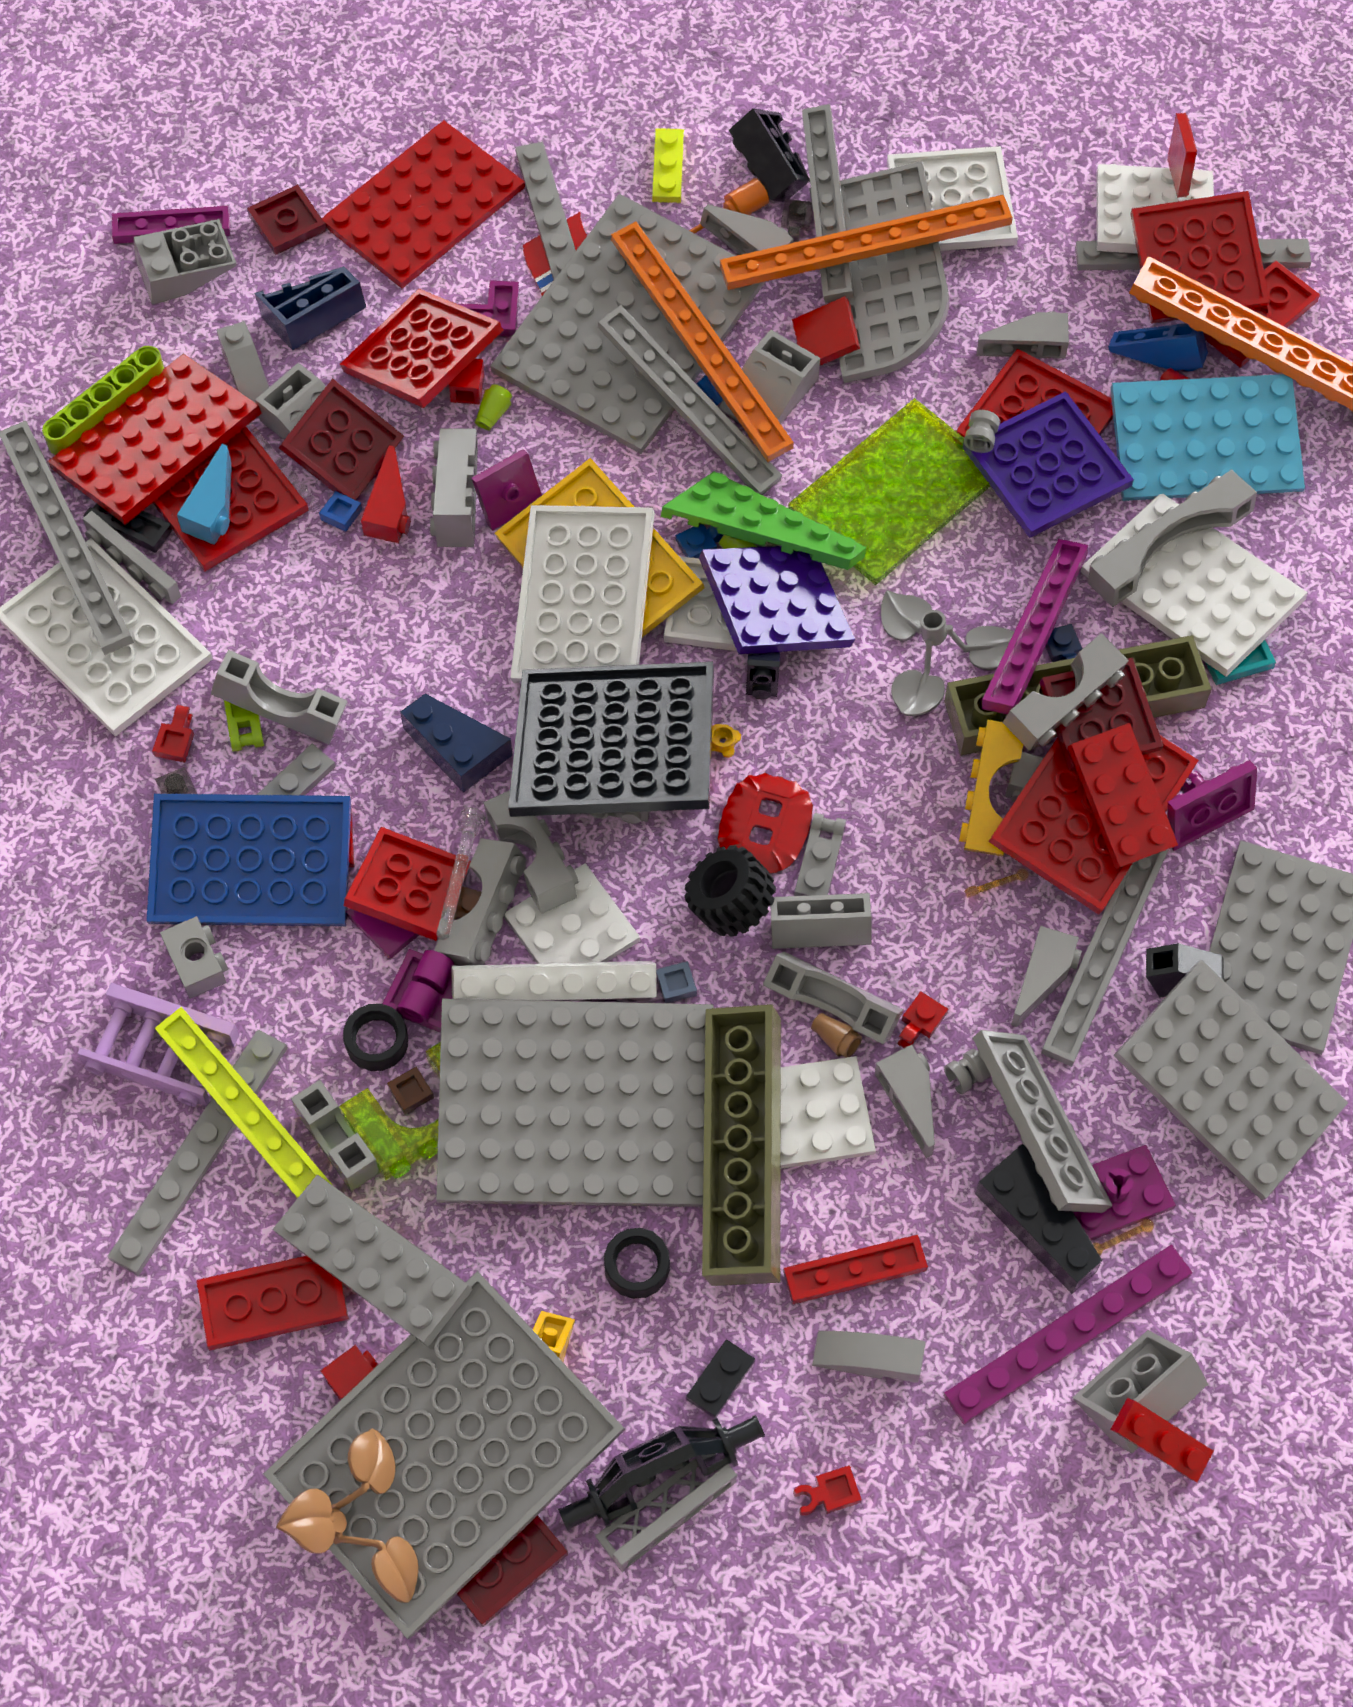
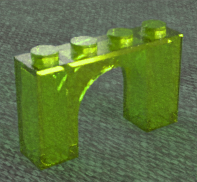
(389, 1142)

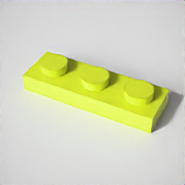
(668, 165)

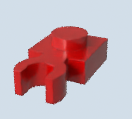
(833, 1490)

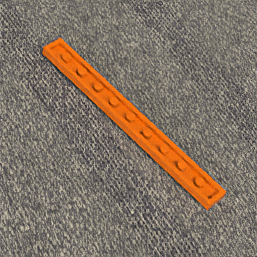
(865, 242)
(702, 342)

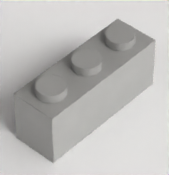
(821, 921)

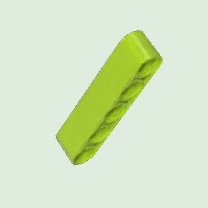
(102, 398)

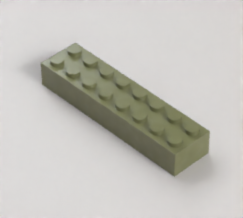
(1167, 669)
(742, 1146)

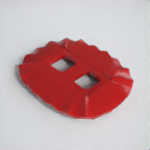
(787, 829)

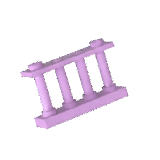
(154, 1011)

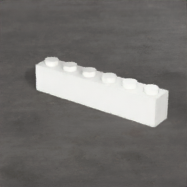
(555, 981)

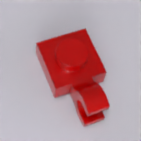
(175, 739)
(921, 1018)

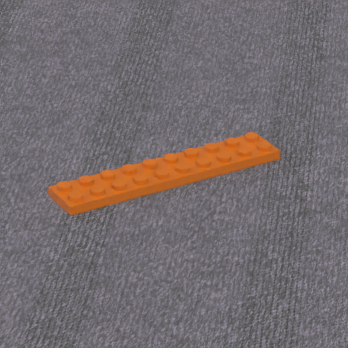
(1245, 331)

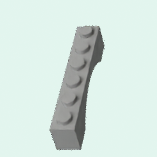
(1217, 505)

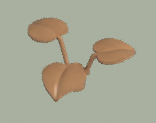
(318, 1524)

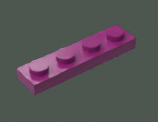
(134, 224)

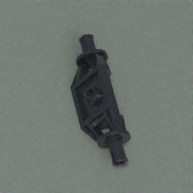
(664, 1452)

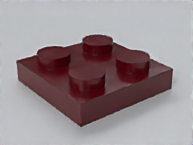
(286, 219)

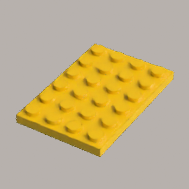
(669, 577)

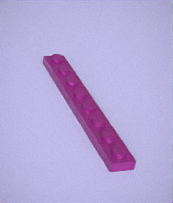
(1035, 627)
(1067, 1334)

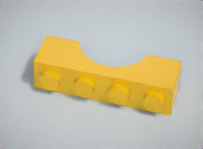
(998, 749)

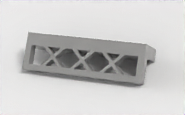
(669, 1520)

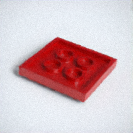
(403, 883)

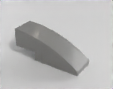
(870, 1354)

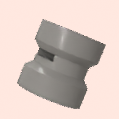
(981, 433)
(967, 1071)

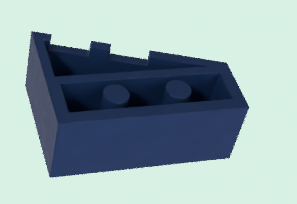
(311, 307)
(455, 741)

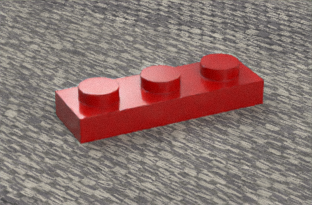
(1162, 1440)

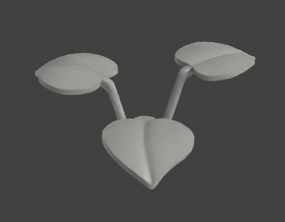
(908, 614)

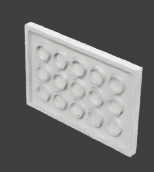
(582, 587)
(1207, 590)
(111, 686)

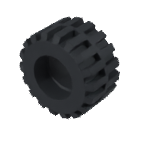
(730, 891)

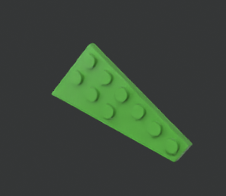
(758, 519)

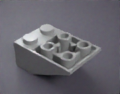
(182, 259)
(780, 374)
(289, 399)

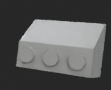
(1149, 1372)

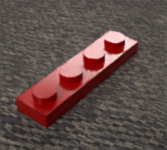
(855, 1269)

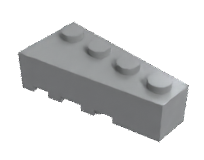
(454, 492)

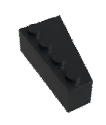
(1024, 1206)

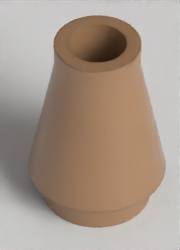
(837, 1035)

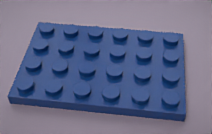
(249, 859)

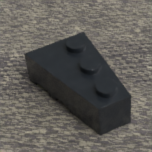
(769, 154)

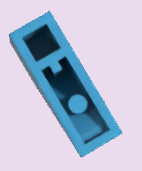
(208, 505)

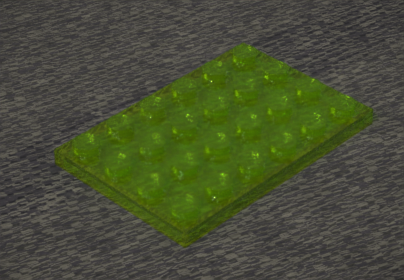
(895, 488)

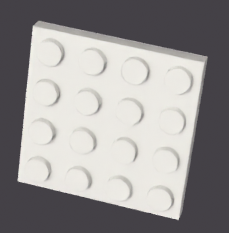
(961, 178)
(1134, 187)

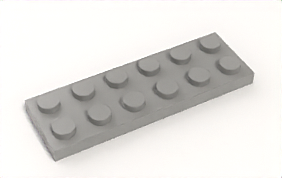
(1041, 1122)
(373, 1260)

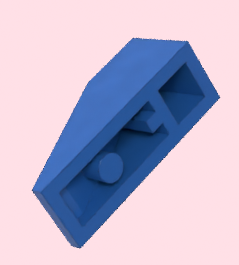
(1163, 346)

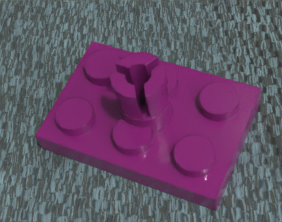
(1211, 802)
(1133, 1189)

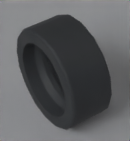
(370, 1013)
(646, 1238)

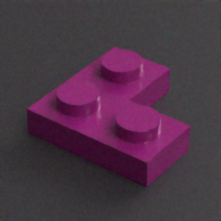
(501, 305)

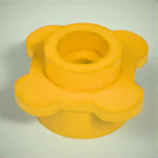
(726, 732)

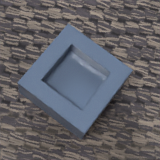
(676, 982)

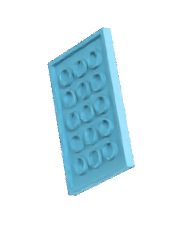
(1191, 430)

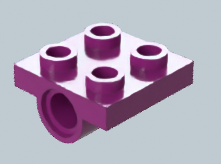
(421, 986)

